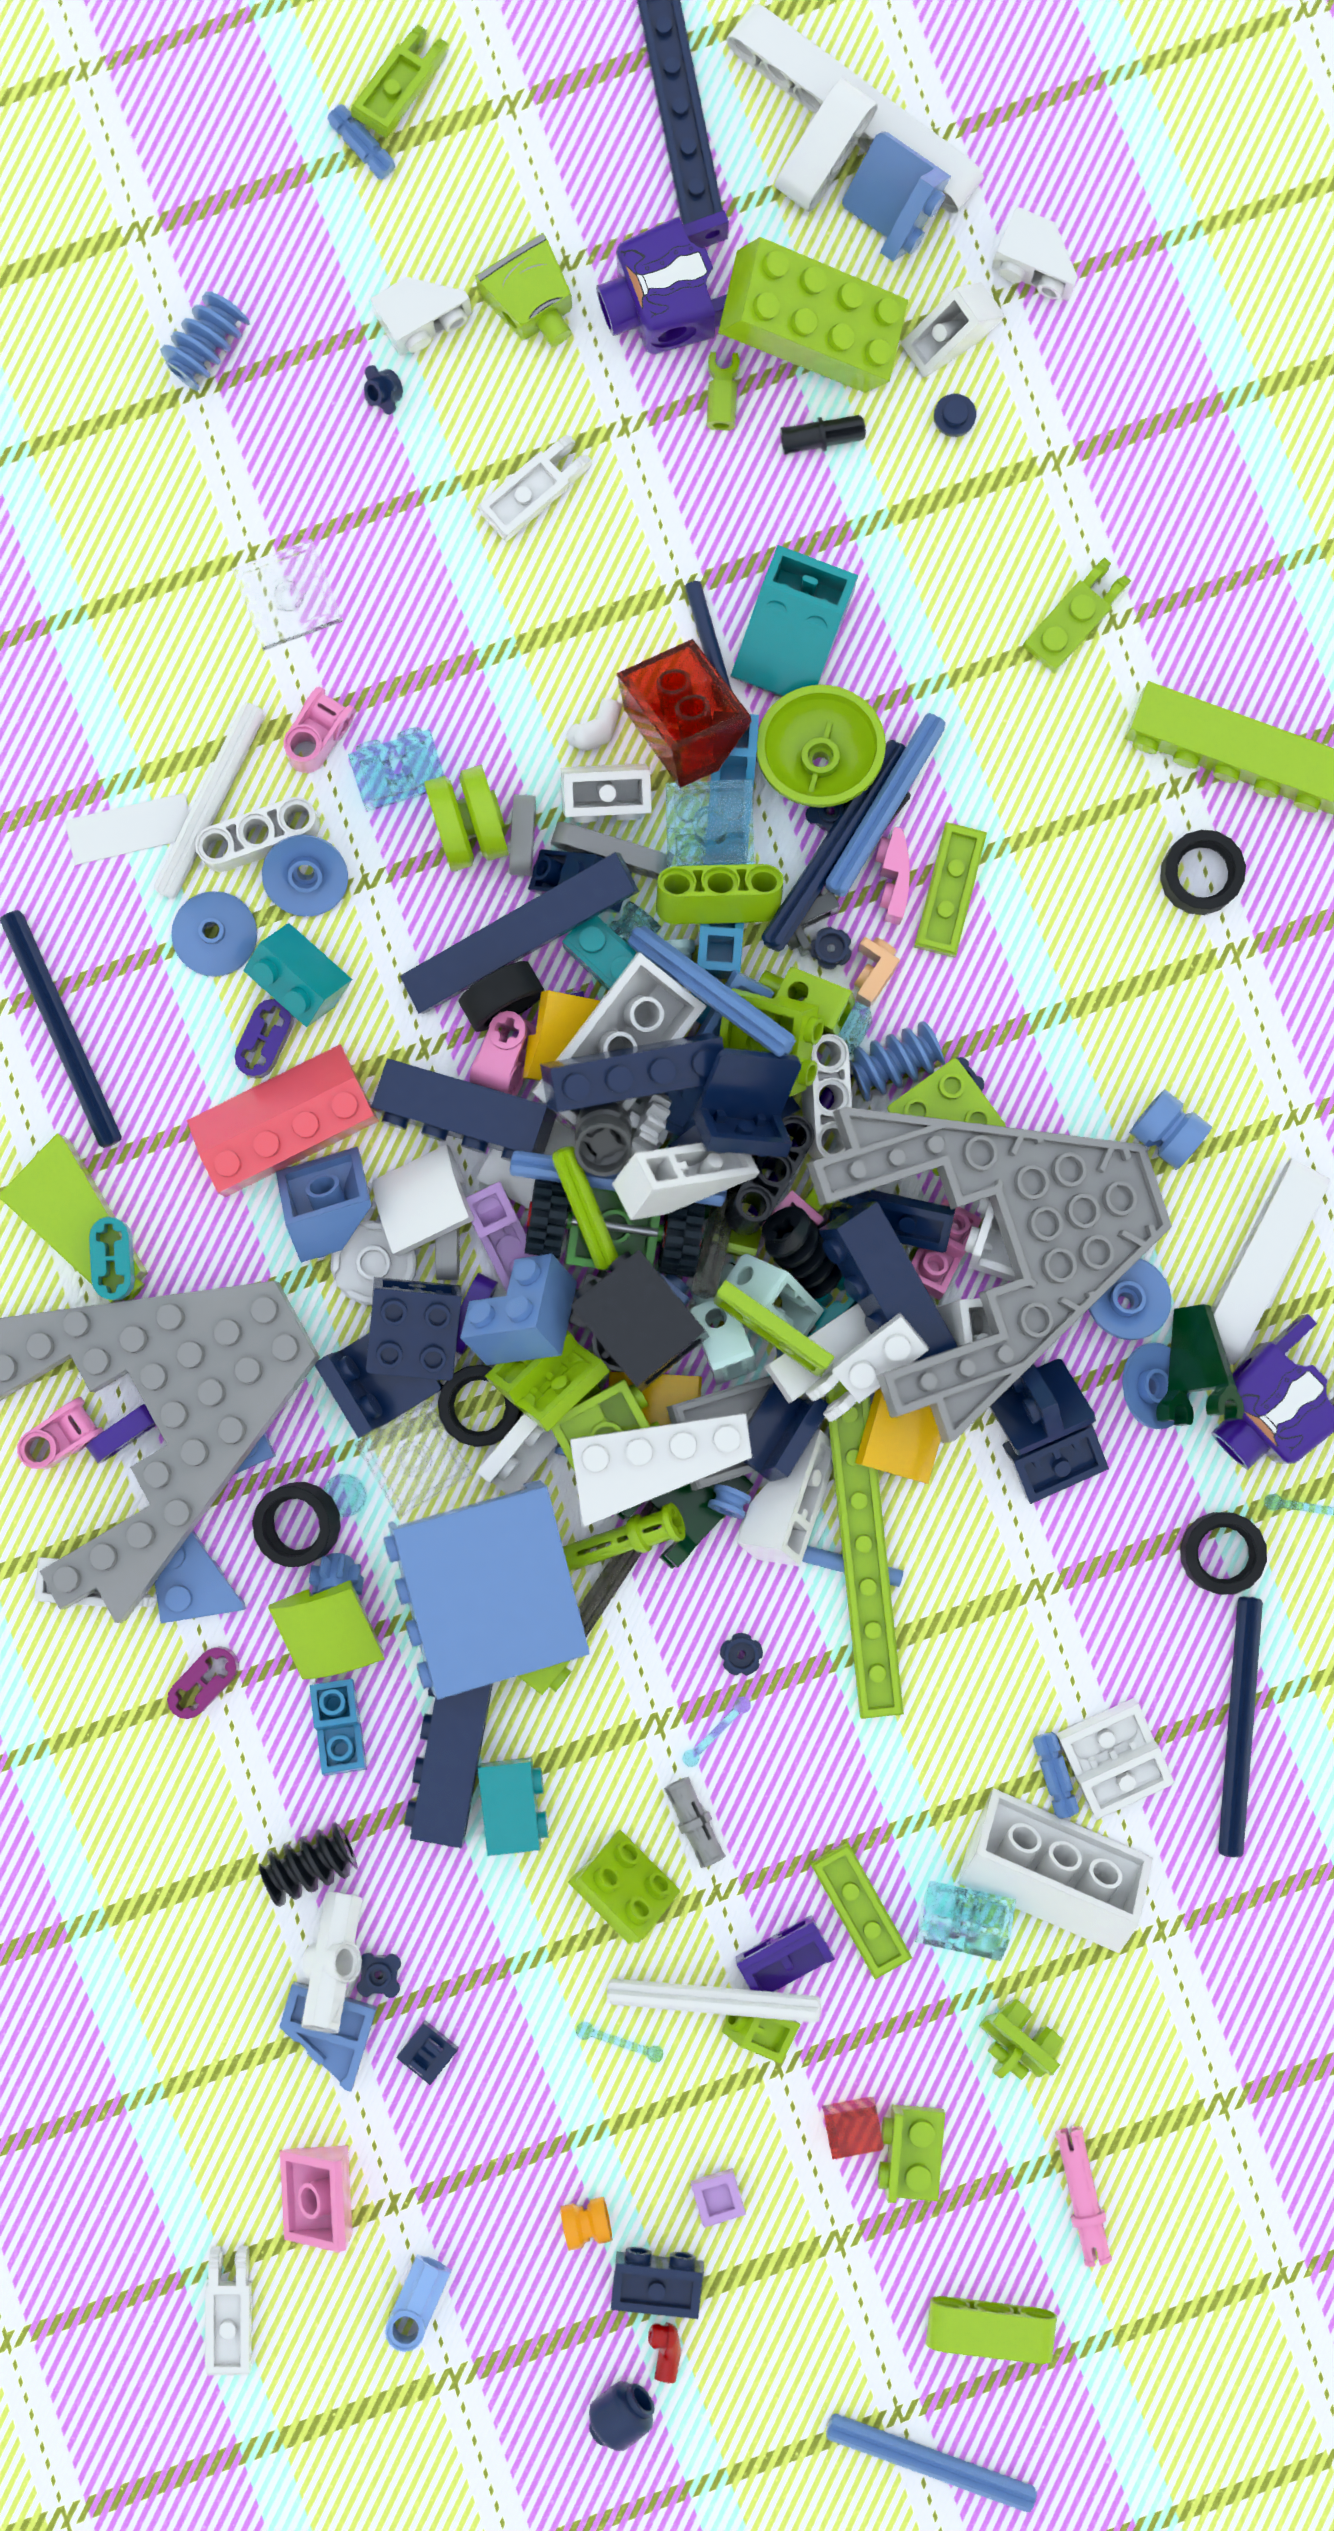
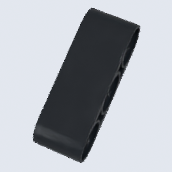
(765, 1193)

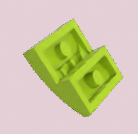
(550, 1385)
(326, 1631)

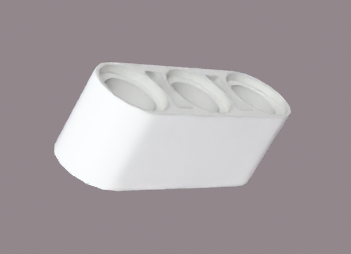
(826, 145)
(237, 829)
(835, 1077)

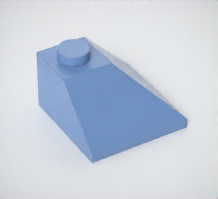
(324, 1202)

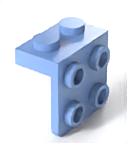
(896, 194)

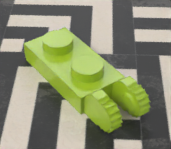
(398, 82)
(1074, 618)

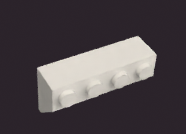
(636, 1011)
(1057, 1870)

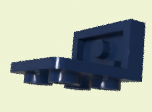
(745, 1102)

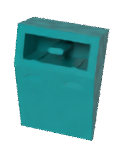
(794, 623)

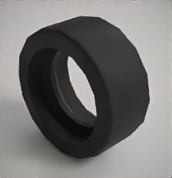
(1227, 850)
(506, 989)
(450, 1420)
(268, 1539)
(1256, 1547)

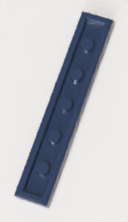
(680, 109)
(520, 932)

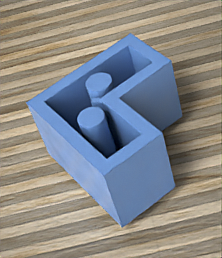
(526, 1321)

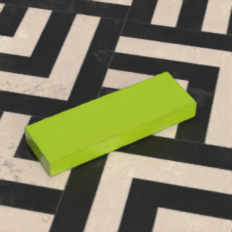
(950, 889)
(772, 1329)
(861, 1910)

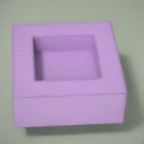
(718, 2197)

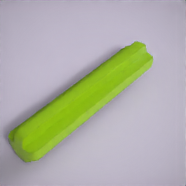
(585, 1207)

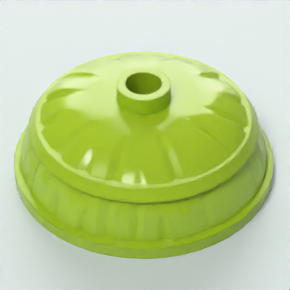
(825, 725)

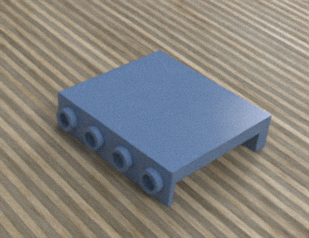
(487, 1591)

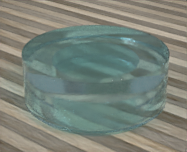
(347, 1493)

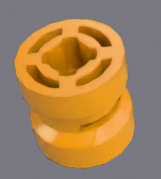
(582, 2223)

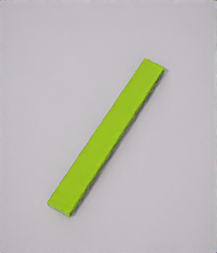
(864, 1565)

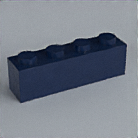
(629, 1072)
(461, 1110)
(882, 1275)
(449, 1767)

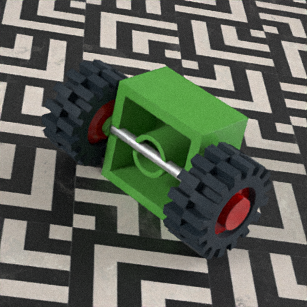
(678, 1236)

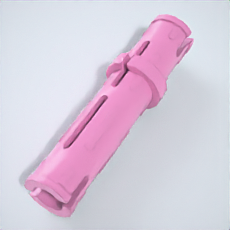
(1087, 2214)

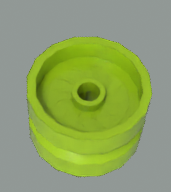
(467, 818)

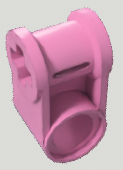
(319, 722)
(503, 1058)
(61, 1434)

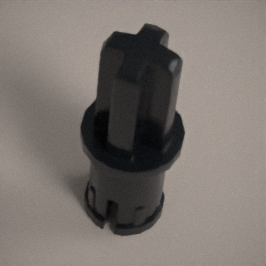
(822, 434)

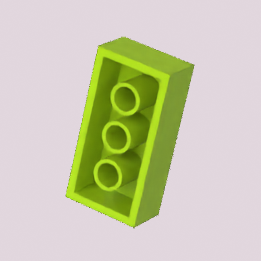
(813, 315)

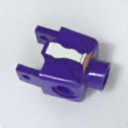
(664, 284)
(1282, 1403)

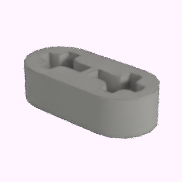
(522, 835)
(448, 1256)

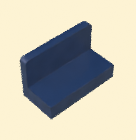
(781, 1432)

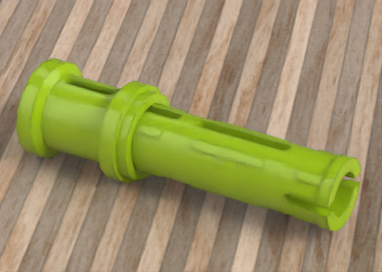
(639, 1533)

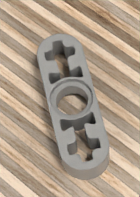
(583, 840)

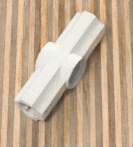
(331, 1962)

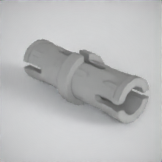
(694, 1822)

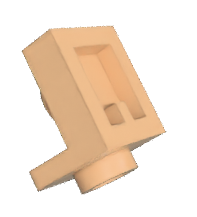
(874, 979)

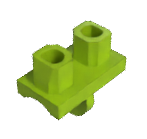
(1035, 2053)

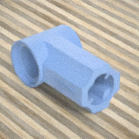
(417, 2301)

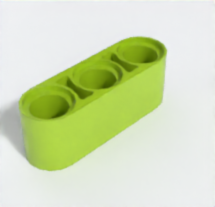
(719, 893)
(991, 2330)

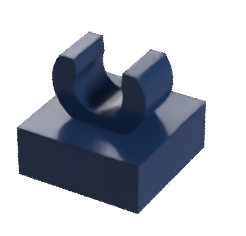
(427, 2052)

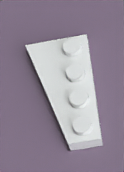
(643, 1463)

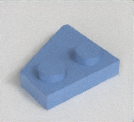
(194, 1585)
(338, 2051)

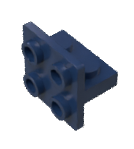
(1042, 1407)

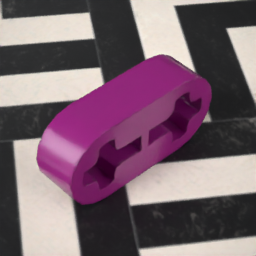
(195, 1675)

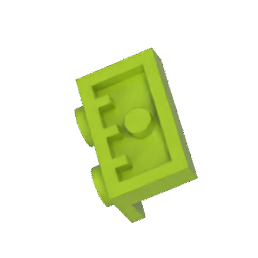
(914, 2153)

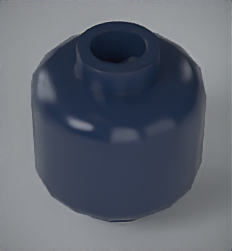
(621, 2416)

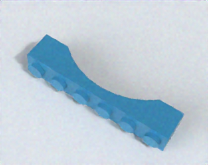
(722, 942)

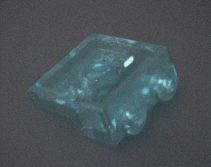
(710, 823)

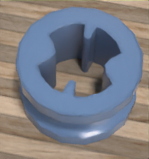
(729, 1501)

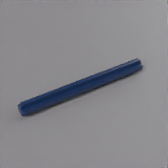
(823, 861)
(60, 1028)
(1240, 1727)

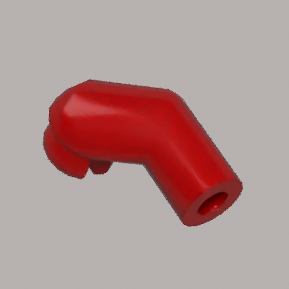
(667, 2340)

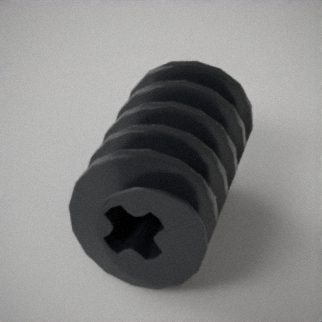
(799, 1250)
(308, 1865)

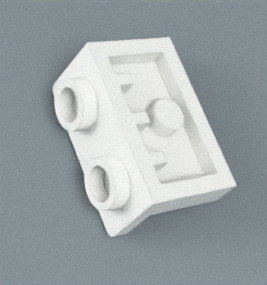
(518, 1455)

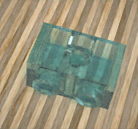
(374, 771)
(965, 1920)

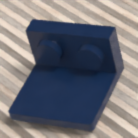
(413, 1329)
(368, 1398)

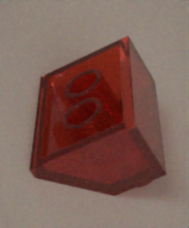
(683, 711)

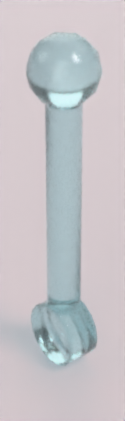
(1274, 1502)
(692, 1756)
(585, 2031)

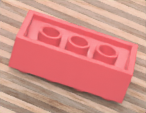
(281, 1121)

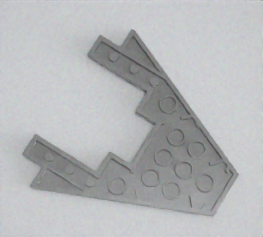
(1068, 1216)
(213, 1380)

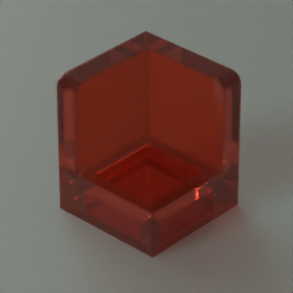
(853, 2127)

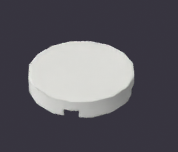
(368, 1257)

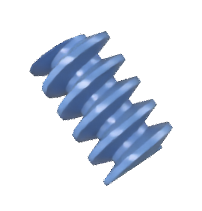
(202, 338)
(896, 1059)

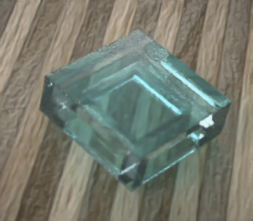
(856, 1026)

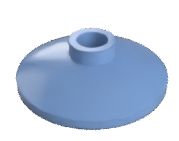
(299, 892)
(229, 948)
(1149, 1303)
(1147, 1383)

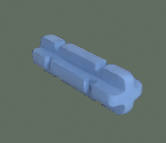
(361, 141)
(1056, 1775)

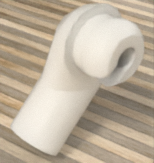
(597, 731)

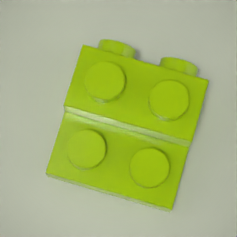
(792, 1015)
(605, 1412)

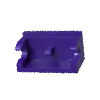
(784, 1956)

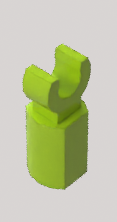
(722, 394)

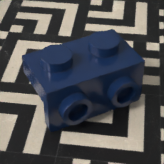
(657, 2283)

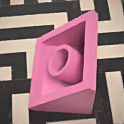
(317, 2196)

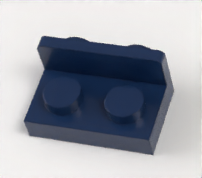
(1058, 1463)

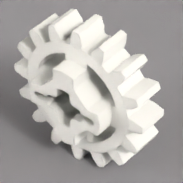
(649, 1122)

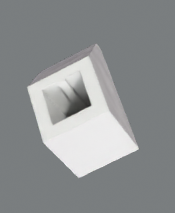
(1035, 255)
(418, 311)

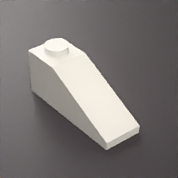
(678, 1176)
(787, 1508)

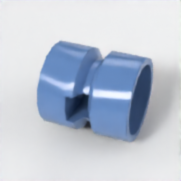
(1170, 1129)

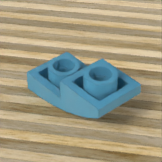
(338, 1727)

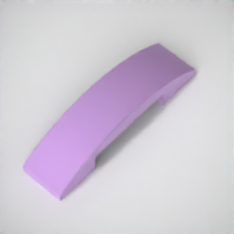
(499, 1230)

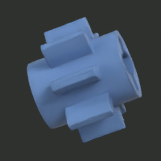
(335, 1570)

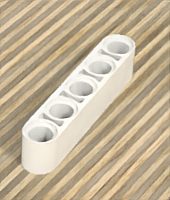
(1266, 1255)

